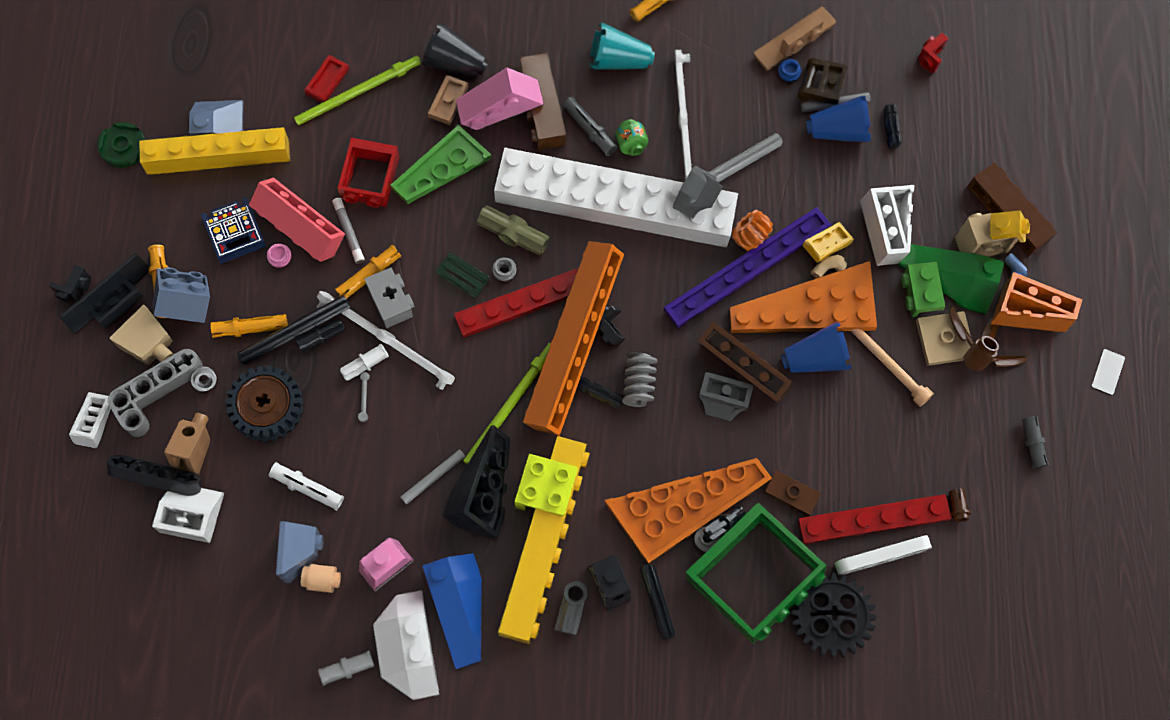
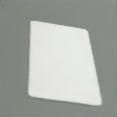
(1108, 371)

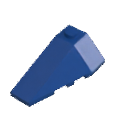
(457, 598)

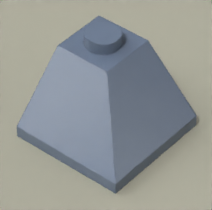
(216, 117)
(296, 548)

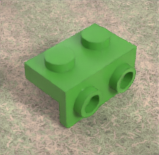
(923, 288)

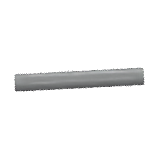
(815, 105)
(432, 476)

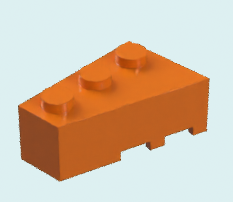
(1035, 306)

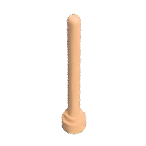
(919, 393)

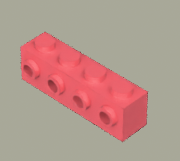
(296, 219)

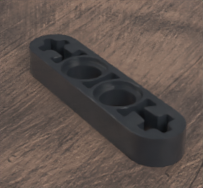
(154, 475)

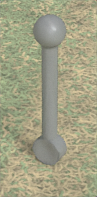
(363, 417)

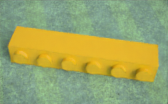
(214, 151)

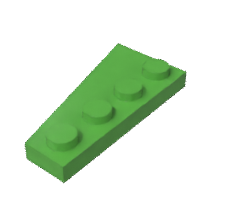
(443, 163)

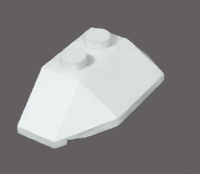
(406, 646)

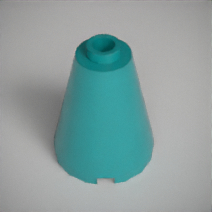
(618, 50)

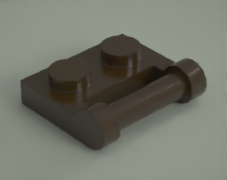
(830, 83)

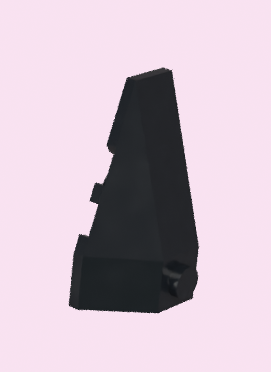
(478, 494)

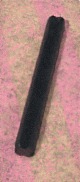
(293, 330)

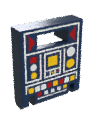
(231, 224)

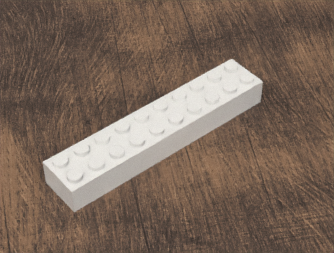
(608, 197)

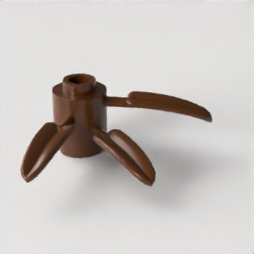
(984, 348)

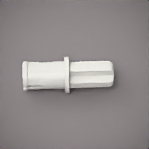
(364, 362)

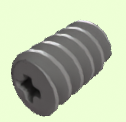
(638, 379)

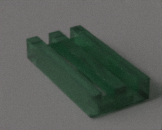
(466, 266)

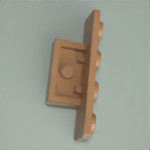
(794, 38)

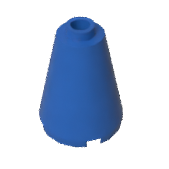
(842, 122)
(818, 352)

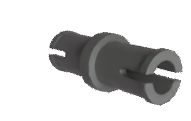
(1035, 442)

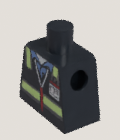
(610, 582)

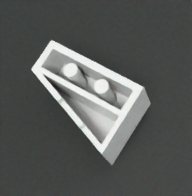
(888, 222)

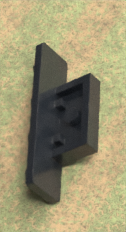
(109, 297)

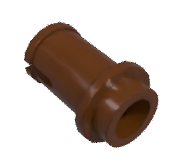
(959, 506)

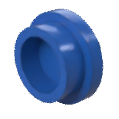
(789, 70)

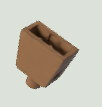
(189, 444)

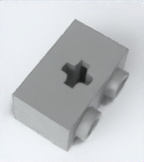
(385, 284)

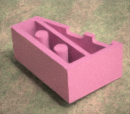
(498, 99)

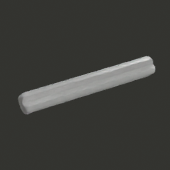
(747, 157)

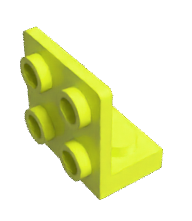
(546, 485)

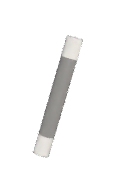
(348, 230)

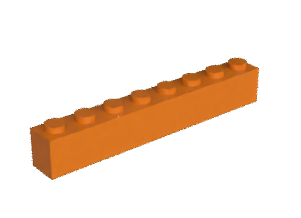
(573, 338)

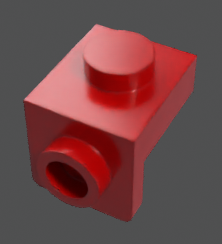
(928, 55)

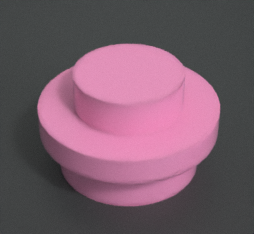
(279, 255)

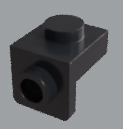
(74, 287)
(608, 330)

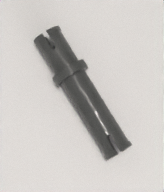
(595, 132)

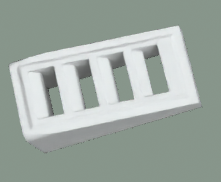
(88, 435)

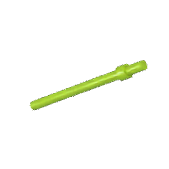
(398, 69)
(536, 368)

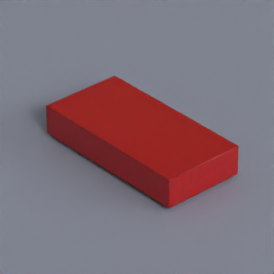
(326, 79)

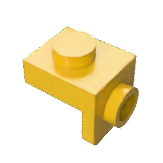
(1009, 225)

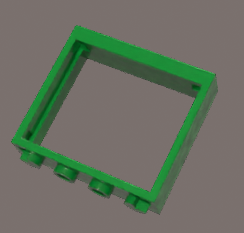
(722, 547)

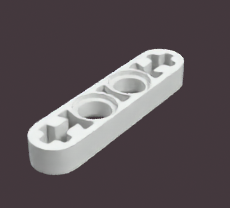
(882, 555)

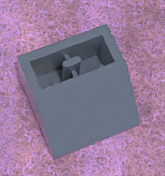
(181, 295)

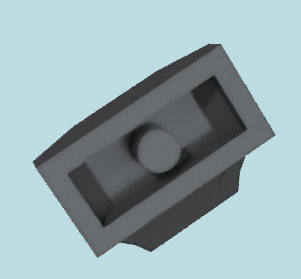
(697, 192)
(724, 396)

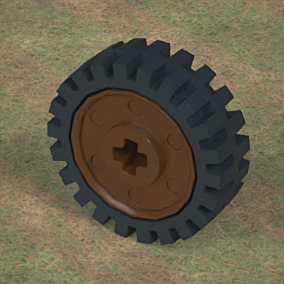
(271, 419)

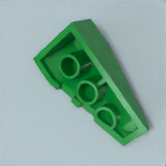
(963, 276)

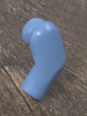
(1015, 265)

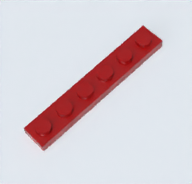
(515, 304)
(874, 519)

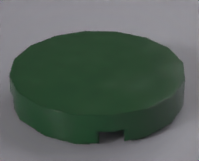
(120, 144)

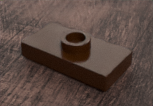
(792, 493)

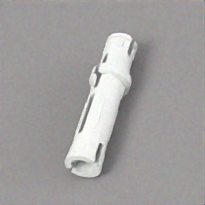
(280, 472)

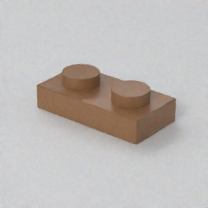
(445, 102)

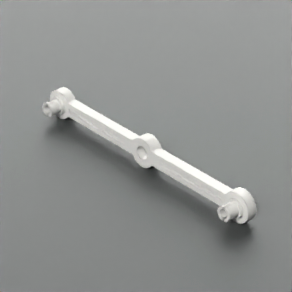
(679, 58)
(388, 338)

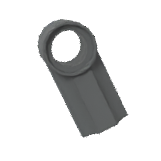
(570, 611)

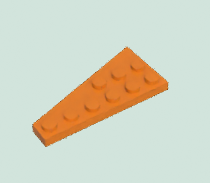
(812, 305)
(675, 510)

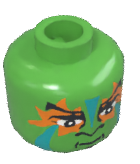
(631, 137)

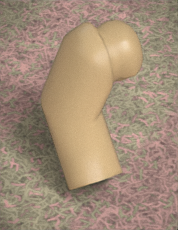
(828, 263)

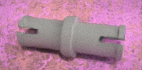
(346, 668)

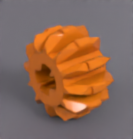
(752, 230)

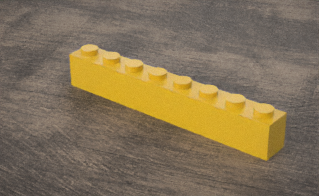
(539, 554)

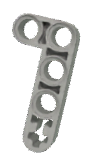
(158, 389)

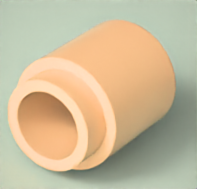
(320, 578)

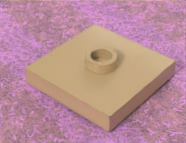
(940, 339)

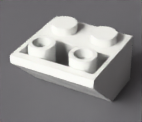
(189, 515)

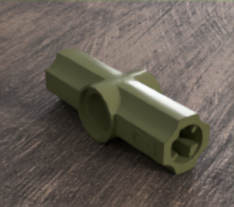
(513, 230)

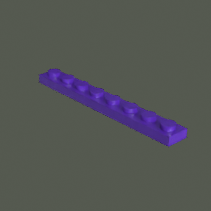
(745, 268)

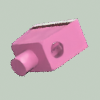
(384, 563)

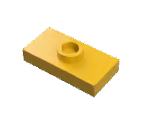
(828, 242)

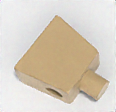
(143, 337)

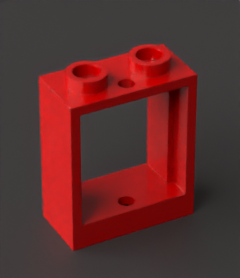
(370, 151)

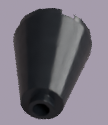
(453, 54)

